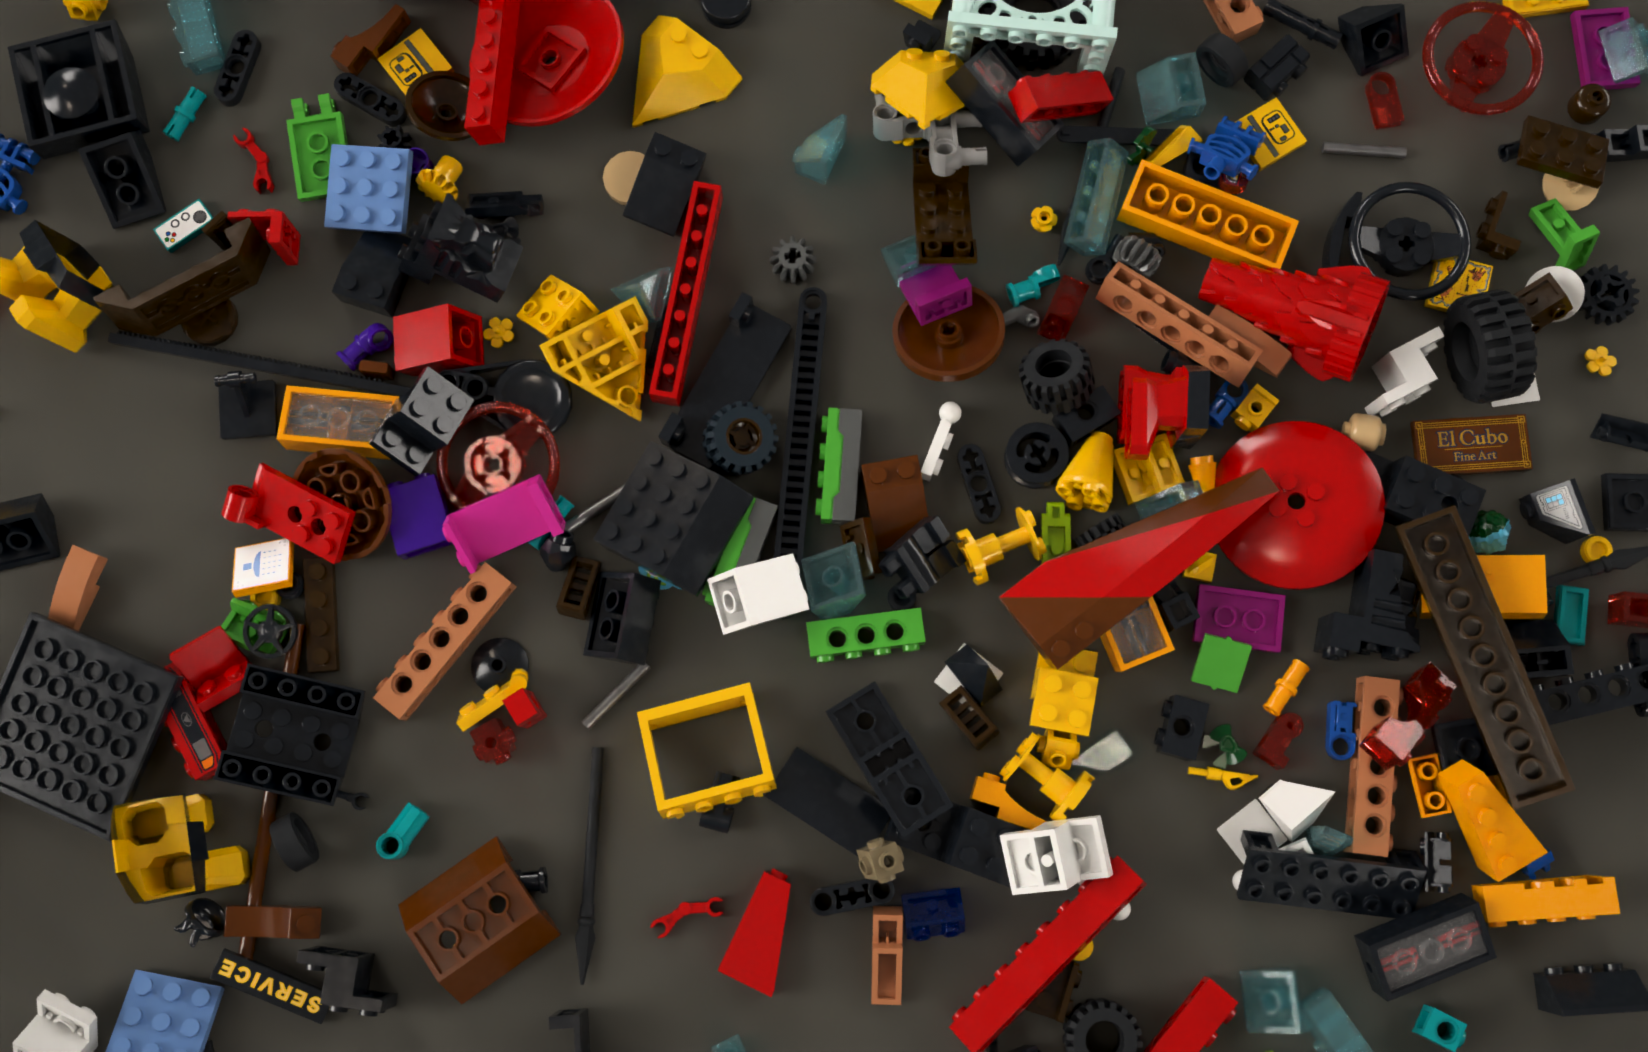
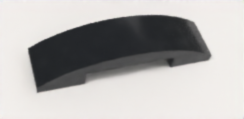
(1334, 238)

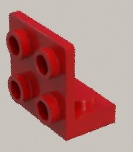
(274, 228)
(212, 667)

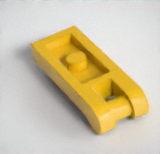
(473, 713)

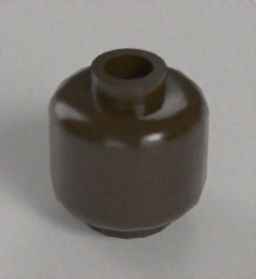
(1589, 104)

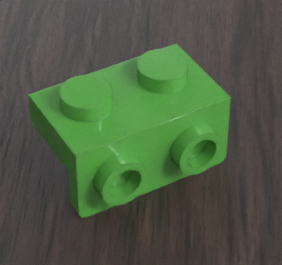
(235, 620)

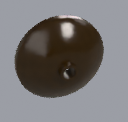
(435, 98)

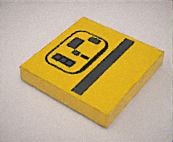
(413, 59)
(1281, 133)

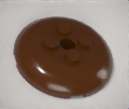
(355, 484)

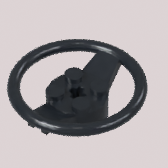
(1420, 242)

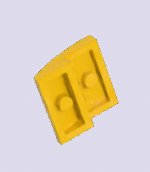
(1150, 476)

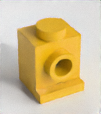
(1261, 400)

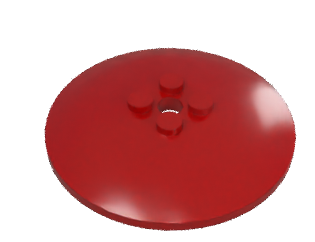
(588, 50)
(1339, 514)

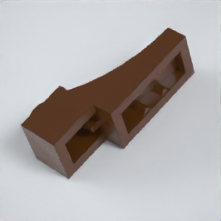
(355, 52)
(273, 921)

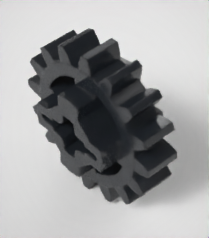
(1612, 307)

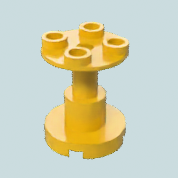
(990, 548)
(1055, 784)

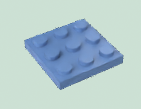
(368, 188)
(165, 1015)

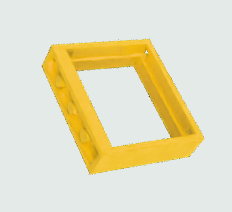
(692, 709)

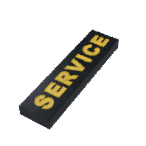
(270, 985)

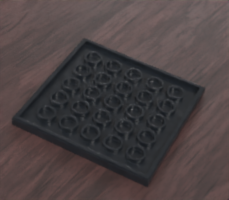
(78, 723)

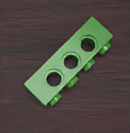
(908, 620)

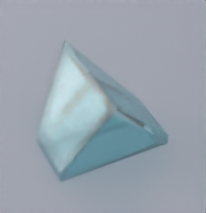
(649, 290)

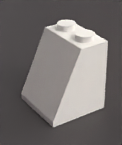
(758, 593)

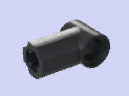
(721, 815)

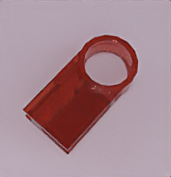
(1384, 108)

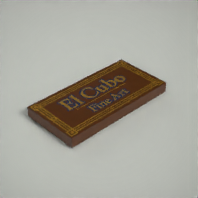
(1473, 444)

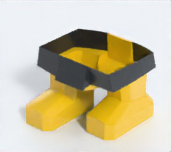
(47, 264)
(165, 853)

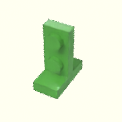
(1564, 234)

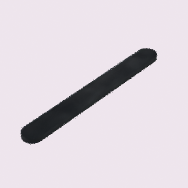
(1121, 135)

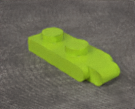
(1055, 530)

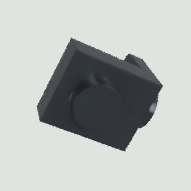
(921, 36)

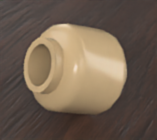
(1365, 431)

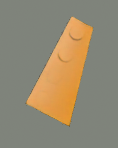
(1488, 822)
(1547, 899)

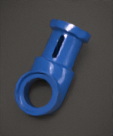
(1226, 402)

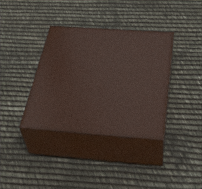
(376, 369)

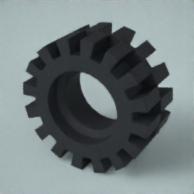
(1104, 528)

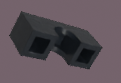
(1175, 606)

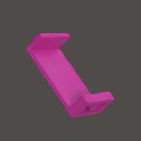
(503, 522)

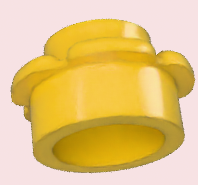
(1040, 225)

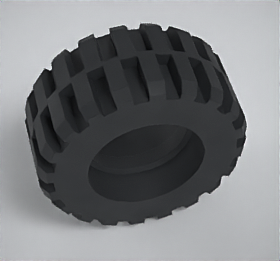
(1490, 346)

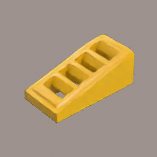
(1174, 145)

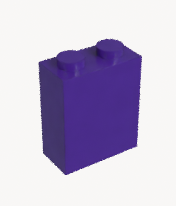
(418, 516)

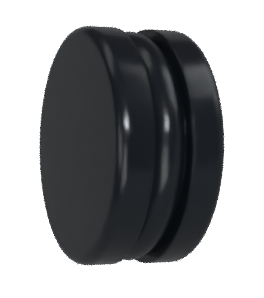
(726, 13)

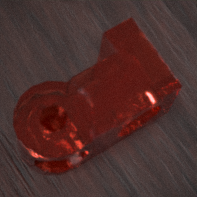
(1277, 739)

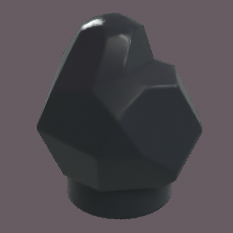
(558, 551)

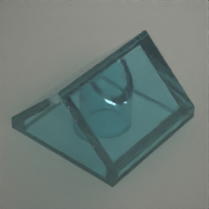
(901, 259)
(1271, 1001)

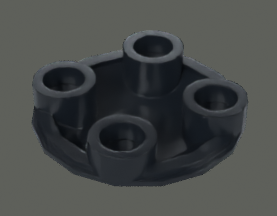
(71, 93)

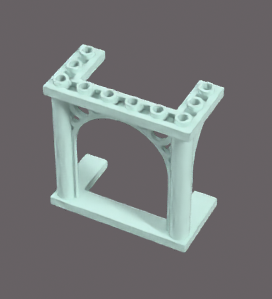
(1094, 37)

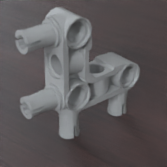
(944, 149)

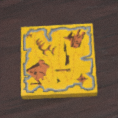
(1473, 281)

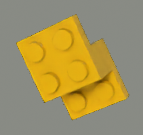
(1065, 696)

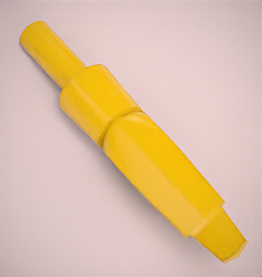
(1217, 774)

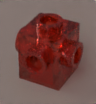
(484, 738)

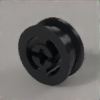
(1055, 445)

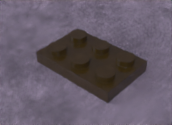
(1563, 152)

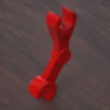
(262, 174)
(684, 909)

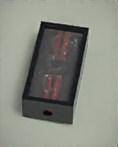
(984, 90)
(1425, 946)

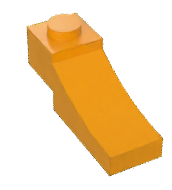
(992, 792)

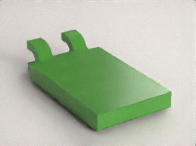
(311, 145)

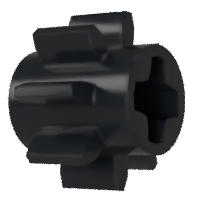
(394, 138)

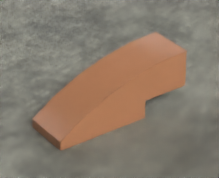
(1274, 355)
(76, 587)
(887, 955)

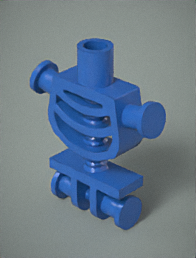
(1228, 150)
(12, 156)

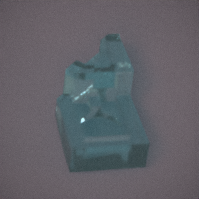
(1105, 753)

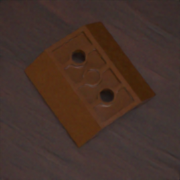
(486, 940)

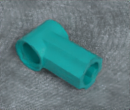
(404, 830)

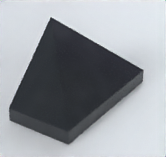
(974, 675)

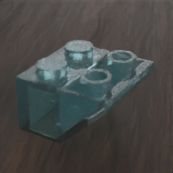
(1171, 89)

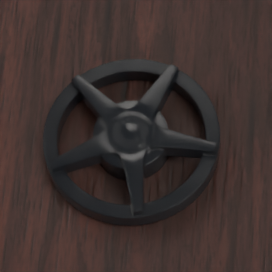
(270, 631)

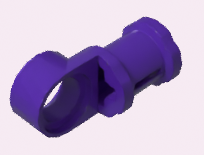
(364, 345)

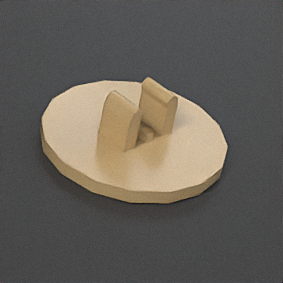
(1568, 193)

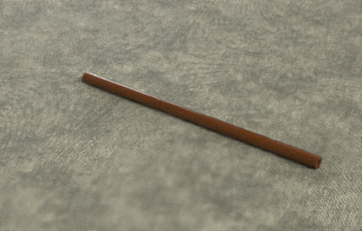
(267, 816)

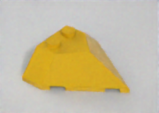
(678, 71)
(917, 84)
(605, 356)

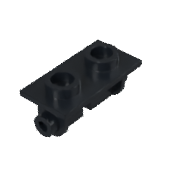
(1621, 432)
(1434, 851)

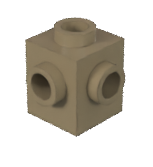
(880, 860)

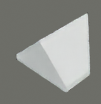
(1294, 806)

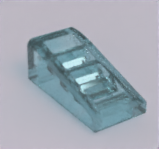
(1326, 840)

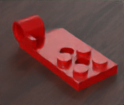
(273, 504)

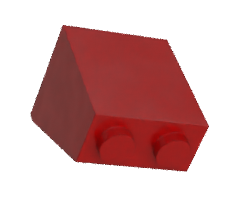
(437, 338)

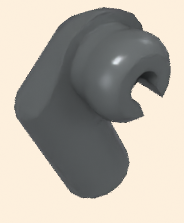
(1022, 315)

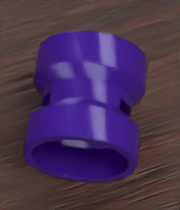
(420, 159)

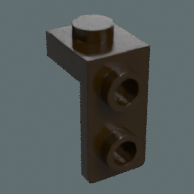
(1496, 244)

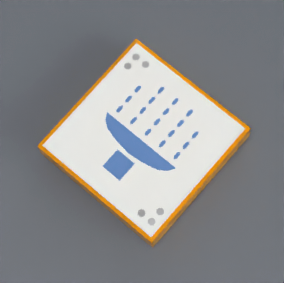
(263, 567)

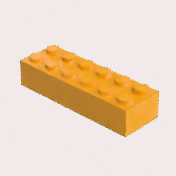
(1206, 218)

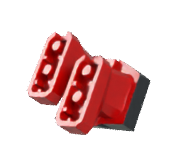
(1162, 402)

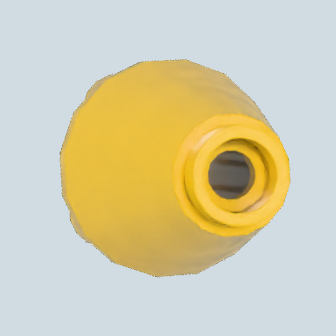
(1089, 475)

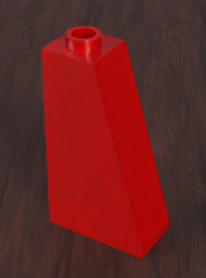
(758, 939)

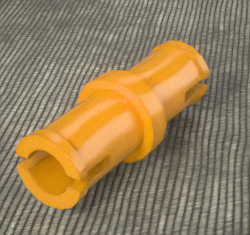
(1286, 687)

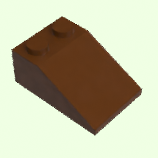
(893, 498)

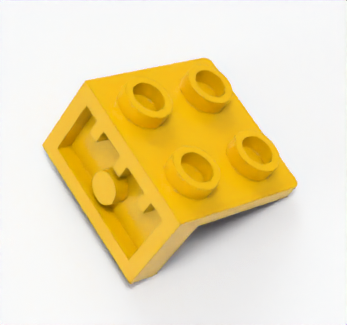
(556, 308)

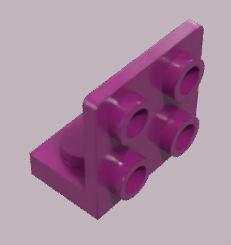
(936, 293)

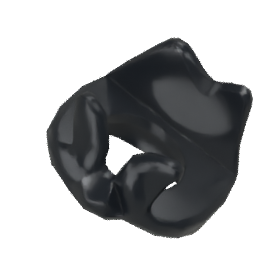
(204, 918)

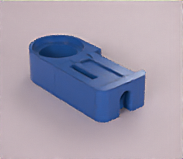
(1340, 726)

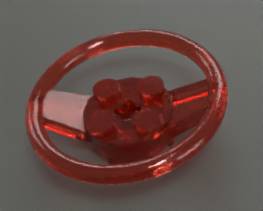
(1485, 51)
(508, 448)

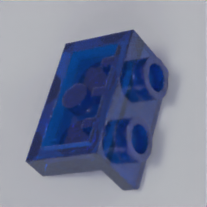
(933, 914)

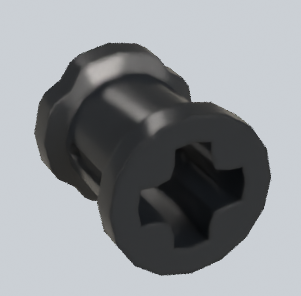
(534, 880)

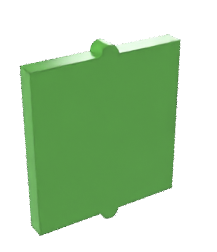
(1221, 662)

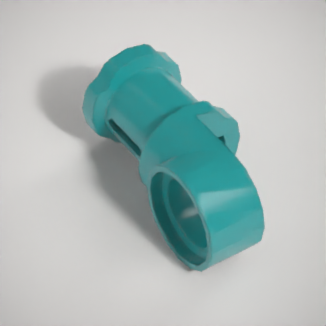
(1031, 288)

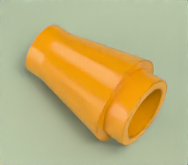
(1204, 471)

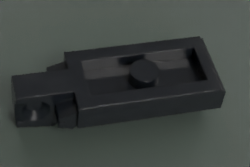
(503, 204)

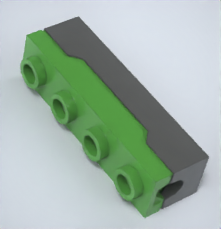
(840, 467)
(747, 541)

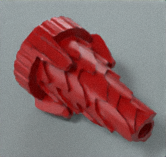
(1319, 316)

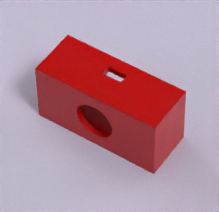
(524, 708)

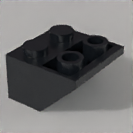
(1542, 648)

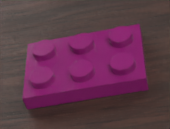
(1589, 50)
(1242, 615)

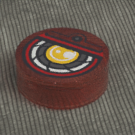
(1233, 185)

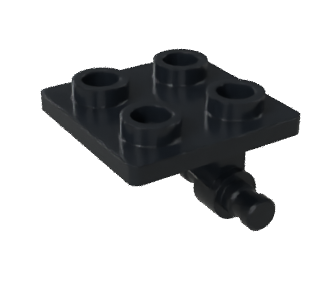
(246, 406)

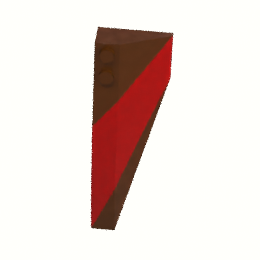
(1096, 585)

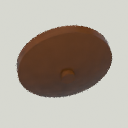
(953, 345)

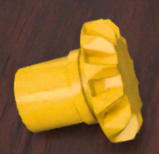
(441, 179)

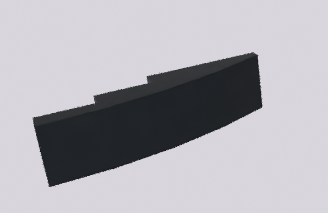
(1626, 143)

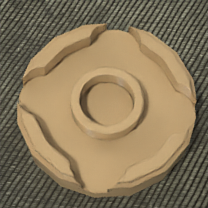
(621, 175)

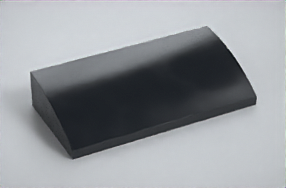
(828, 802)

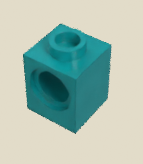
(1428, 1023)

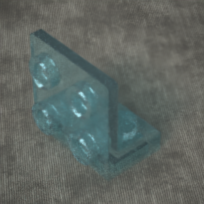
(1626, 49)

